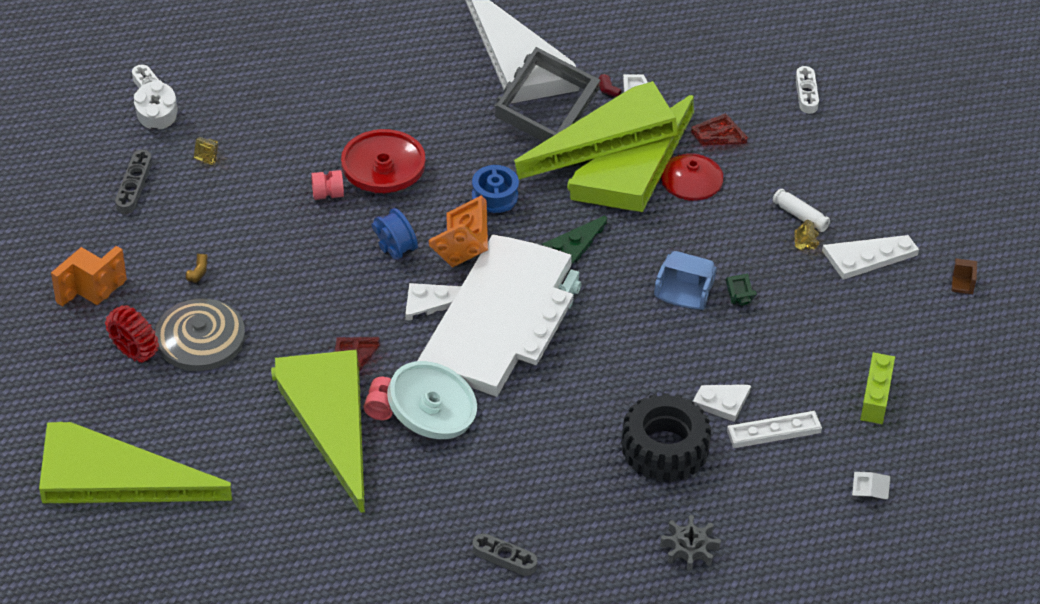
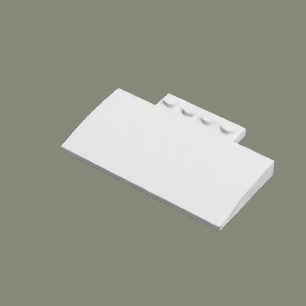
(502, 313)

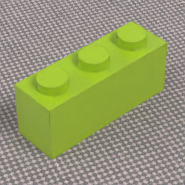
(877, 388)

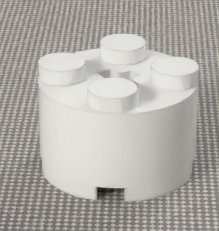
(155, 105)

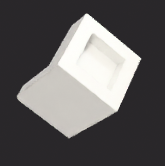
(871, 485)

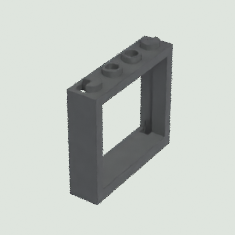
(558, 67)

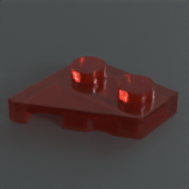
(719, 131)
(364, 345)

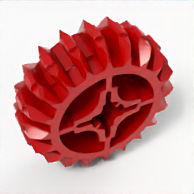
(132, 333)

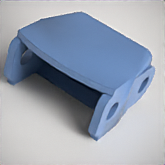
(685, 280)

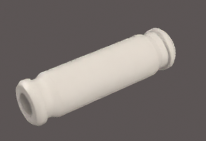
(801, 209)

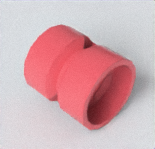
(327, 185)
(377, 402)

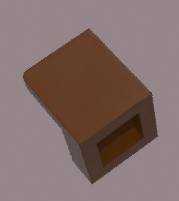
(964, 276)

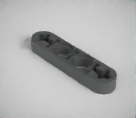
(133, 181)

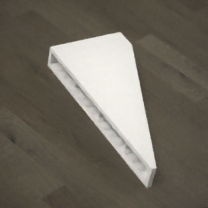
(507, 47)

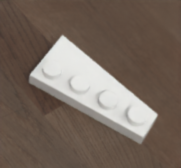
(867, 255)

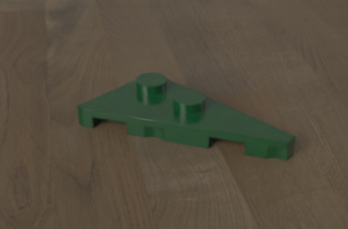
(577, 240)

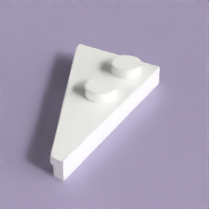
(429, 298)

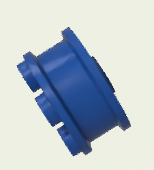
(497, 186)
(395, 234)

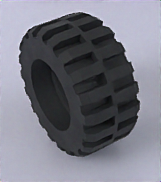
(661, 459)

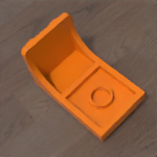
(465, 233)

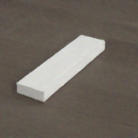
(774, 429)

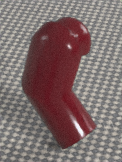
(606, 86)

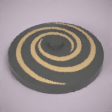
(200, 334)

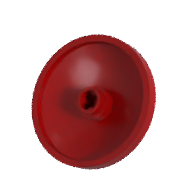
(383, 161)

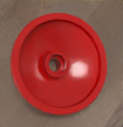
(692, 177)

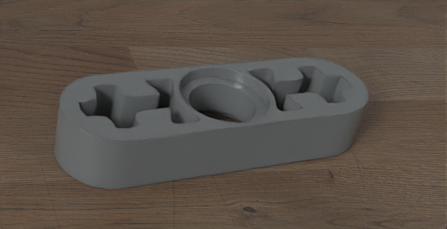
(508, 563)

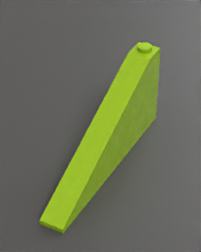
(620, 124)
(629, 175)
(327, 402)
(101, 469)

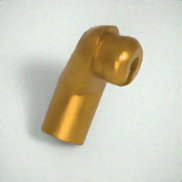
(200, 270)

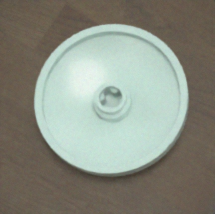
(432, 400)

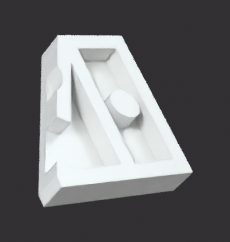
(722, 400)

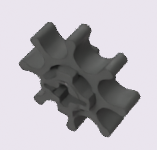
(681, 543)

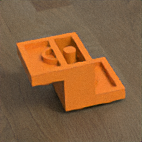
(89, 276)

